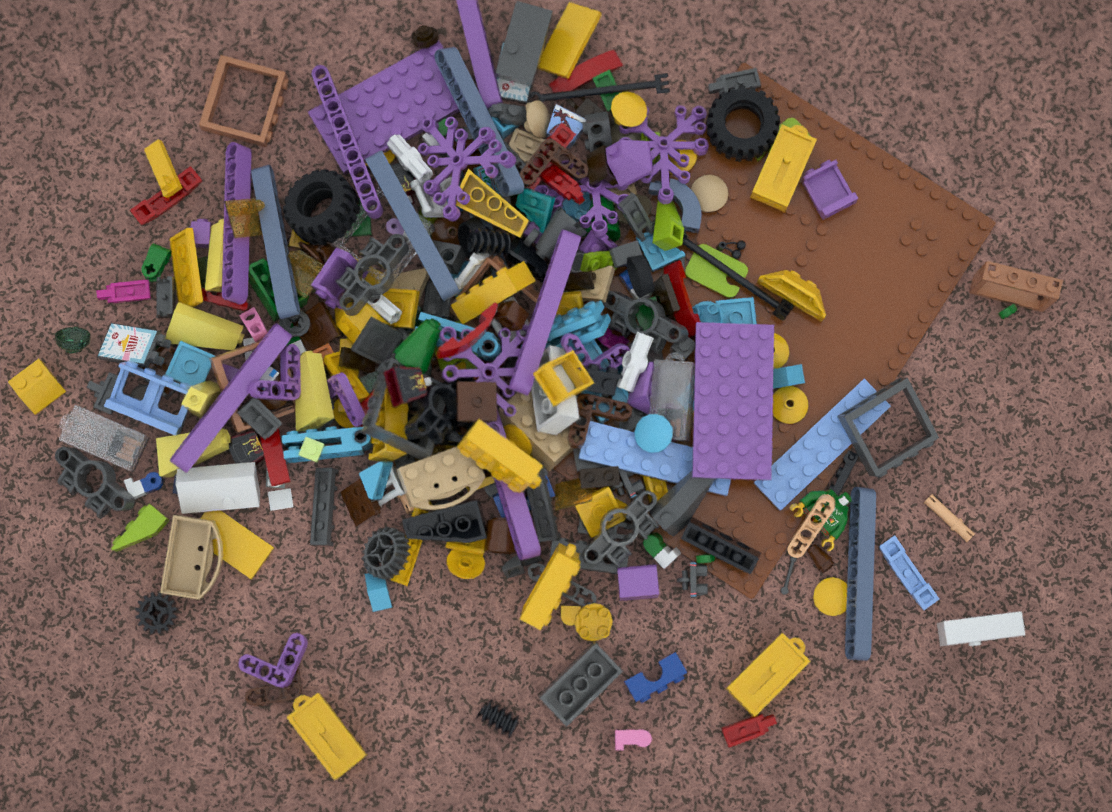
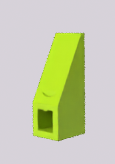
(668, 227)
(146, 526)

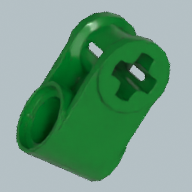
(156, 259)

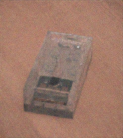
(674, 393)
(103, 438)

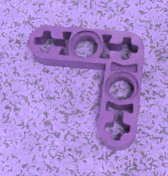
(577, 343)
(286, 382)
(341, 387)
(281, 669)

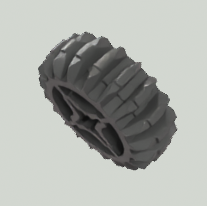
(390, 556)

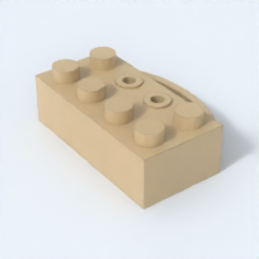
(545, 447)
(420, 477)
(183, 555)

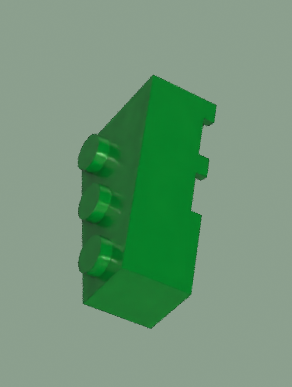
(261, 283)

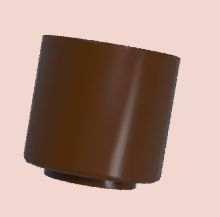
(498, 537)

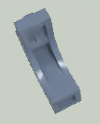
(687, 202)

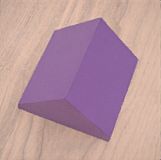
(641, 395)
(638, 582)

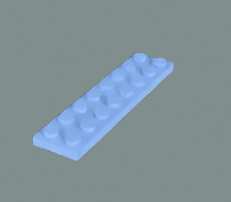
(619, 448)
(817, 448)

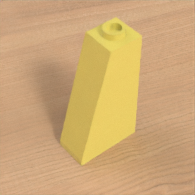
(215, 258)
(203, 329)
(201, 397)
(314, 403)
(168, 445)

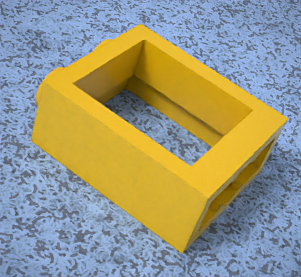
(553, 385)

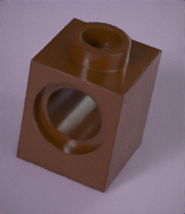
(511, 315)

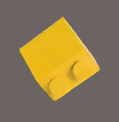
(37, 386)

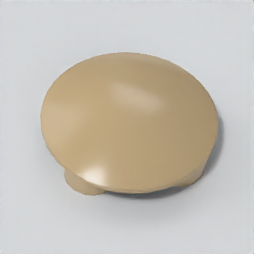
(537, 119)
(711, 192)

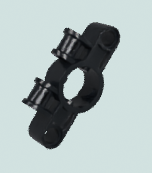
(428, 420)

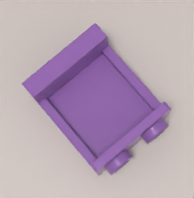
(828, 189)
(332, 270)

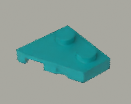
(536, 206)

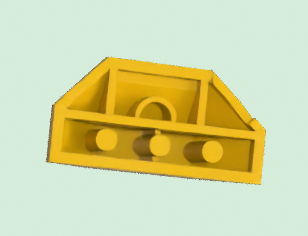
(795, 290)
(353, 325)

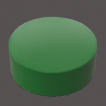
(1008, 311)
(705, 558)

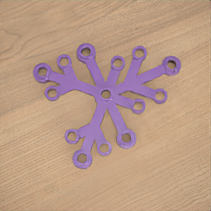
(664, 164)
(454, 191)
(597, 210)
(508, 350)

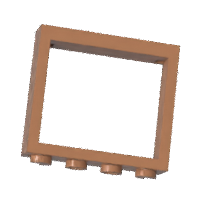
(215, 91)
(498, 264)
(1015, 286)
(222, 382)

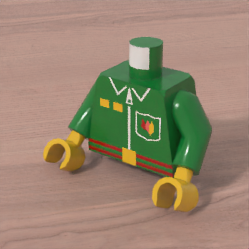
(837, 520)

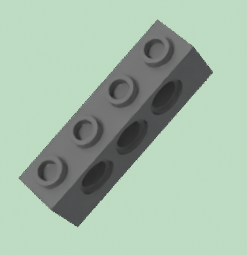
(601, 566)

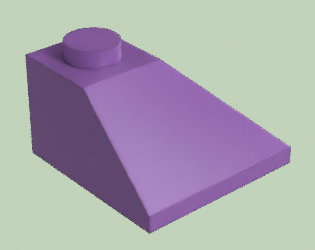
(629, 161)

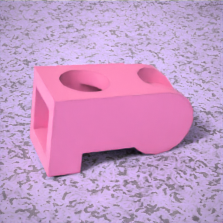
(255, 326)
(626, 737)

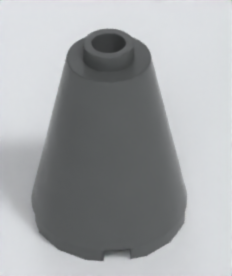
(559, 221)

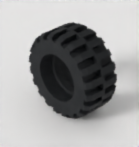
(743, 147)
(334, 220)

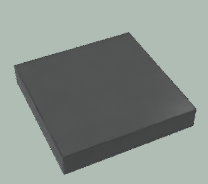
(377, 341)

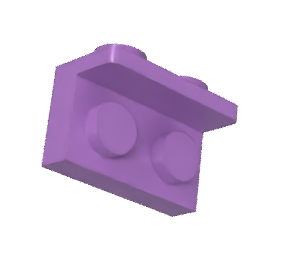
(594, 243)

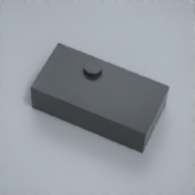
(524, 43)
(580, 683)

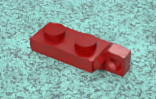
(562, 184)
(218, 300)
(747, 729)

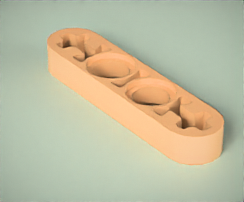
(809, 525)

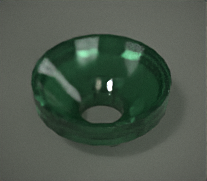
(72, 339)

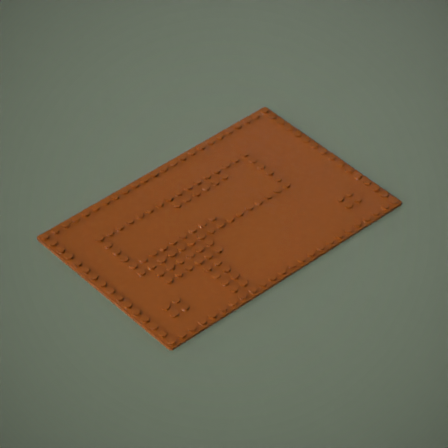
(881, 282)

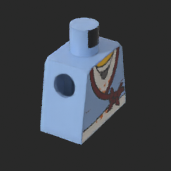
(569, 119)

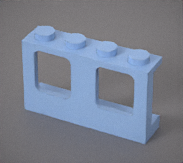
(148, 409)

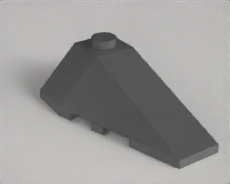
(680, 503)

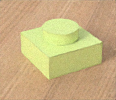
(311, 449)

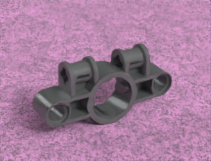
(373, 254)
(625, 320)
(75, 480)
(634, 511)

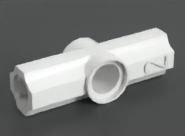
(409, 158)
(385, 308)
(635, 361)

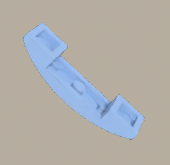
(907, 573)

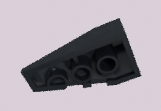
(520, 252)
(456, 524)

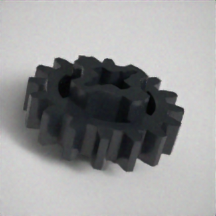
(155, 604)

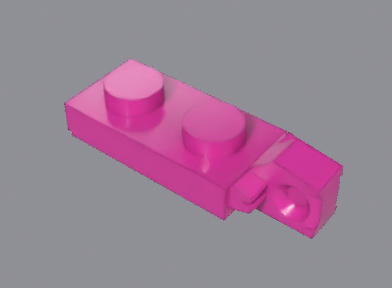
(126, 292)

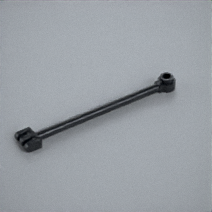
(657, 83)
(781, 309)

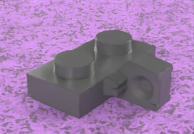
(103, 391)

